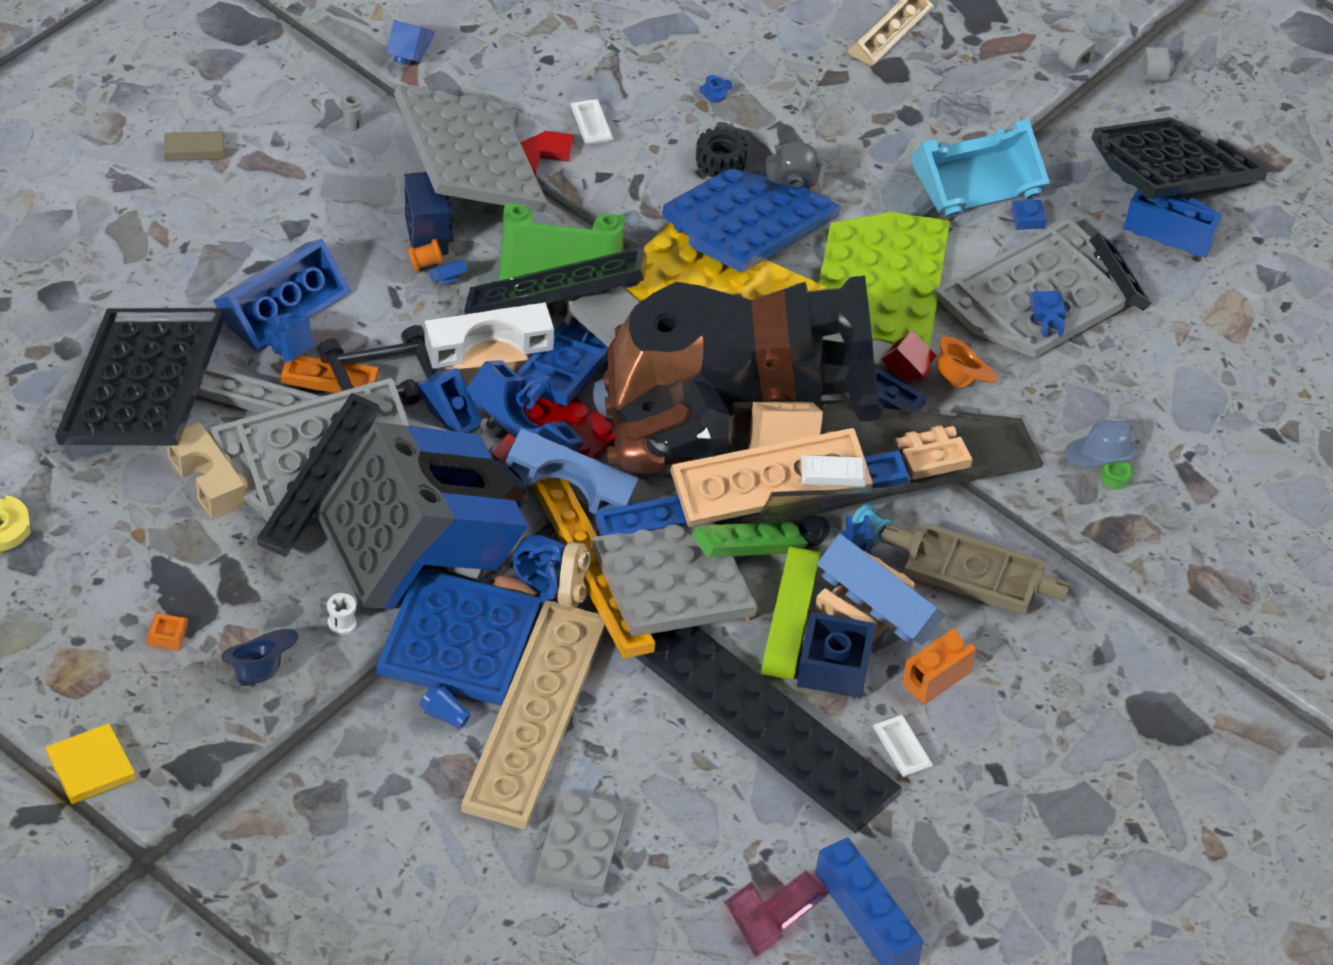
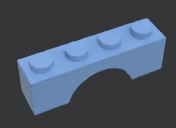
(540, 459)

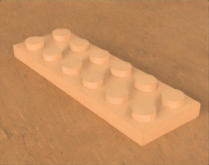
(743, 479)

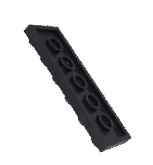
(561, 282)

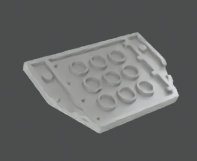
(996, 294)
(277, 443)

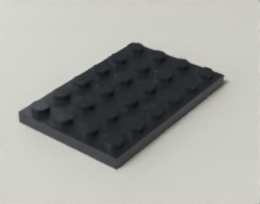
(141, 377)

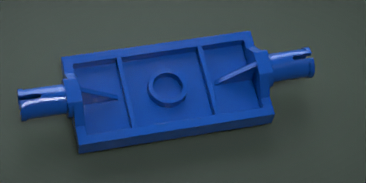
(565, 369)

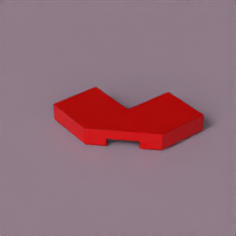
(547, 145)

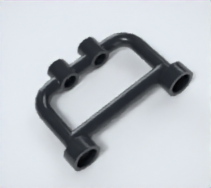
(413, 340)

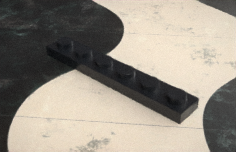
(318, 475)

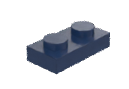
(895, 393)

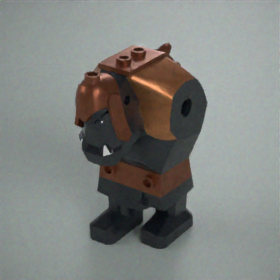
(702, 349)

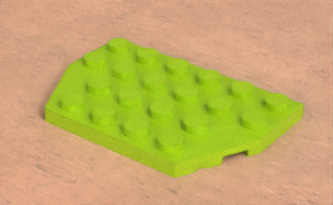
(901, 267)

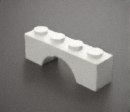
(524, 327)

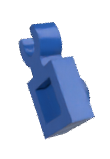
(1048, 309)
(859, 533)

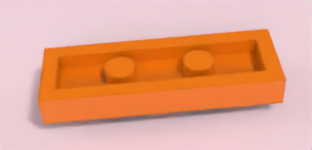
(313, 374)

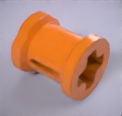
(425, 255)

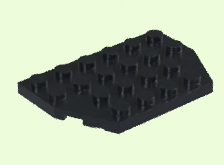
(1173, 158)

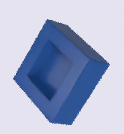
(1028, 214)
(448, 272)

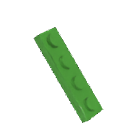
(748, 539)

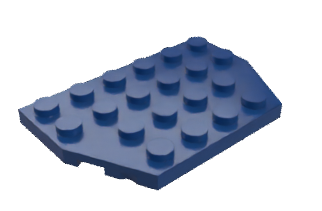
(746, 217)

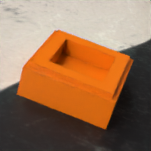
(167, 631)

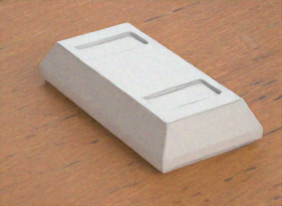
(592, 122)
(833, 471)
(902, 746)

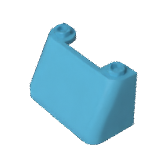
(981, 169)

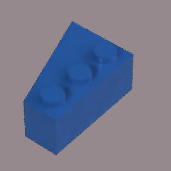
(1174, 222)

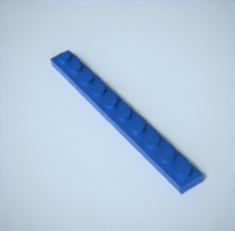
(884, 469)

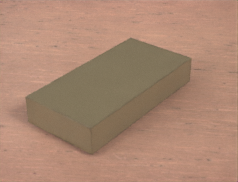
(194, 145)

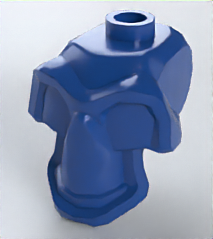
(539, 563)

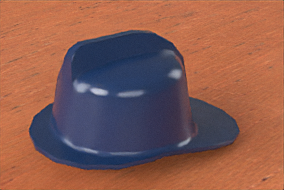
(260, 657)

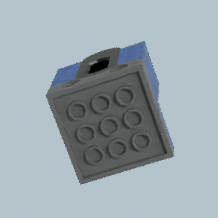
(420, 502)

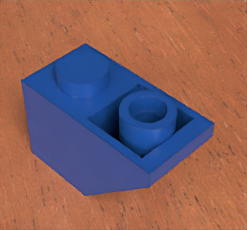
(289, 334)

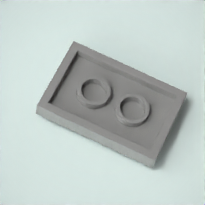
(580, 843)

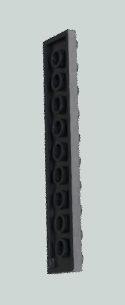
(771, 725)

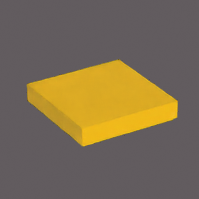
(90, 763)

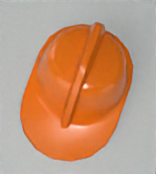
(961, 365)

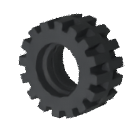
(725, 141)

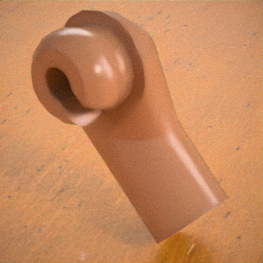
(514, 584)

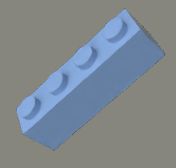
(880, 589)

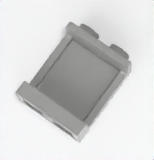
(602, 312)

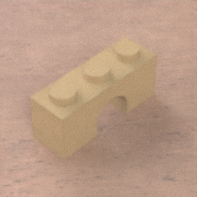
(220, 487)

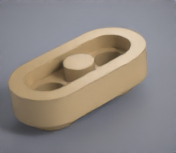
(571, 582)

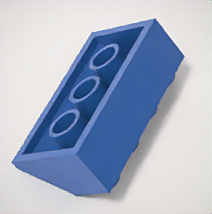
(297, 282)

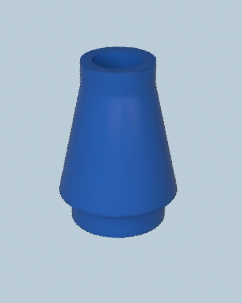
(443, 706)

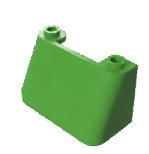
(538, 247)

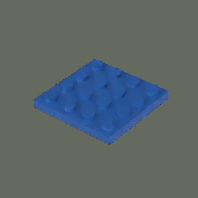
(459, 636)

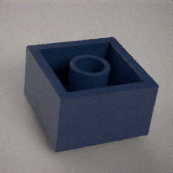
(427, 213)
(836, 654)

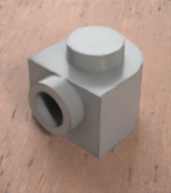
(1077, 52)
(1156, 64)

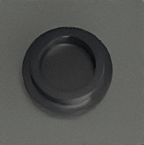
(814, 529)

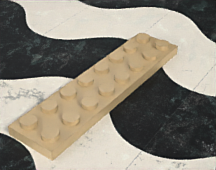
(534, 716)

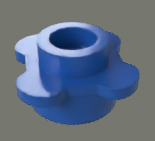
(715, 88)

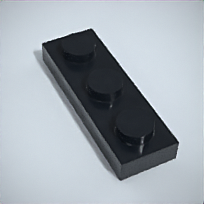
(1120, 272)

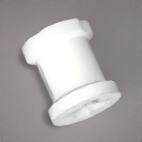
(345, 618)

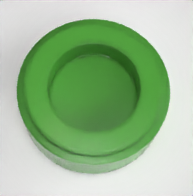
(1116, 474)

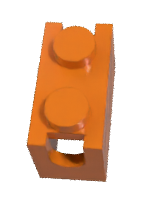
(940, 665)

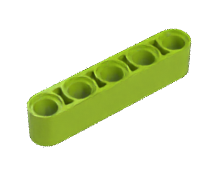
(791, 613)

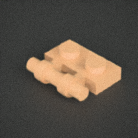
(933, 452)

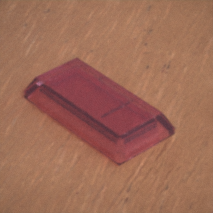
(795, 899)
(753, 919)

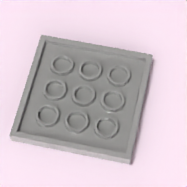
(669, 581)

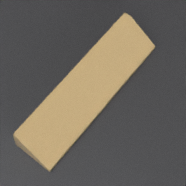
(889, 30)

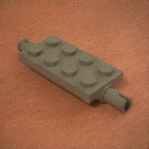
(974, 567)

